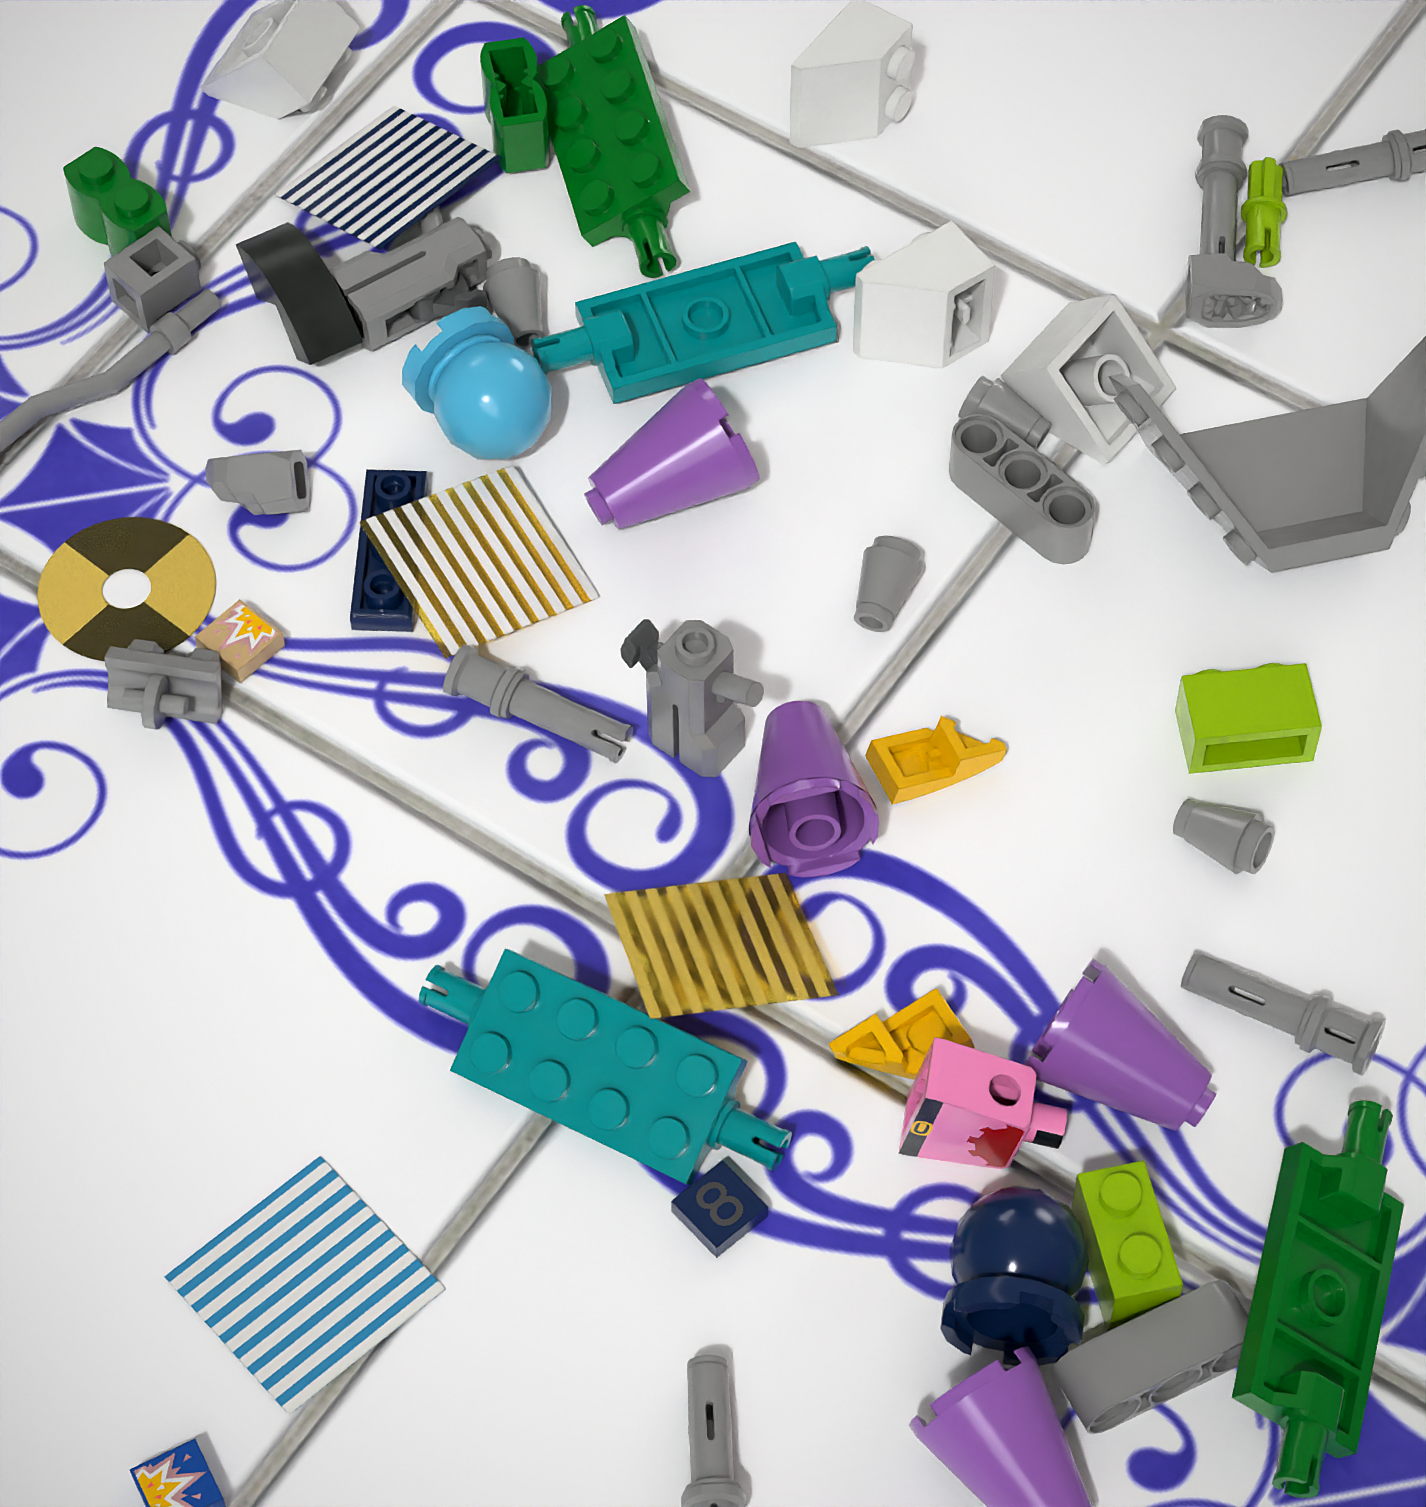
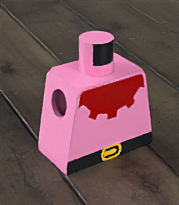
(975, 1109)

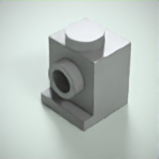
(152, 276)

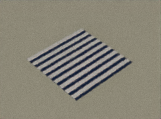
(387, 176)

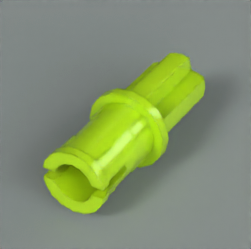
(1263, 212)

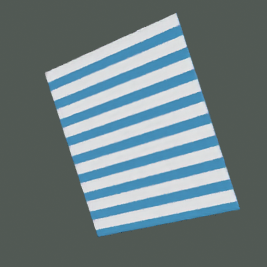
(304, 1284)

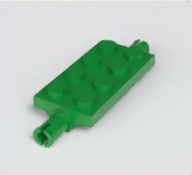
(613, 137)
(1321, 1298)

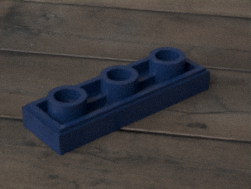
(376, 596)

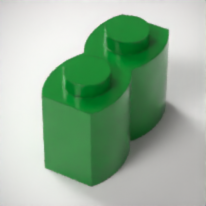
(515, 105)
(110, 203)

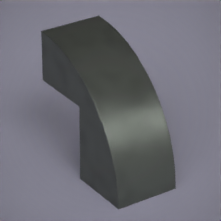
(295, 279)

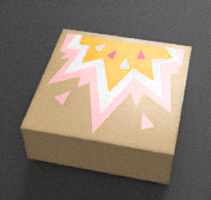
(241, 640)

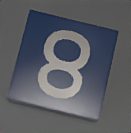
(719, 1209)

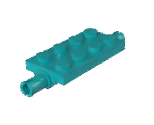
(704, 320)
(601, 1067)

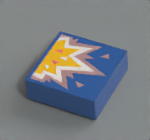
(177, 1479)

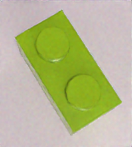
(1247, 717)
(1125, 1242)

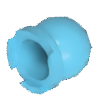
(480, 386)

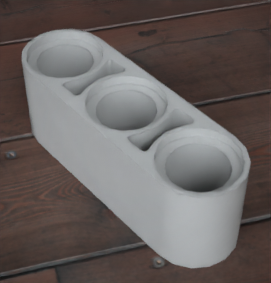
(1021, 488)
(1153, 1357)

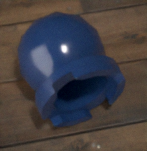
(1016, 1276)

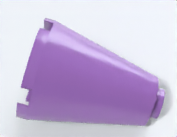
(673, 462)
(808, 796)
(1120, 1054)
(1005, 1438)

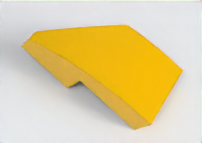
(929, 760)
(903, 1039)

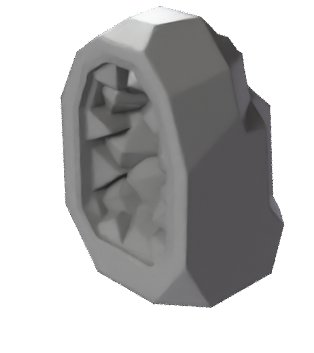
(1229, 292)
(262, 481)

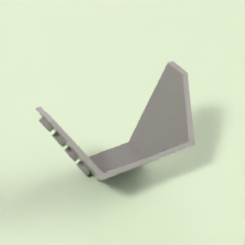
(1302, 480)

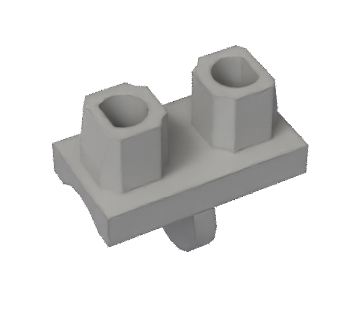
(163, 684)

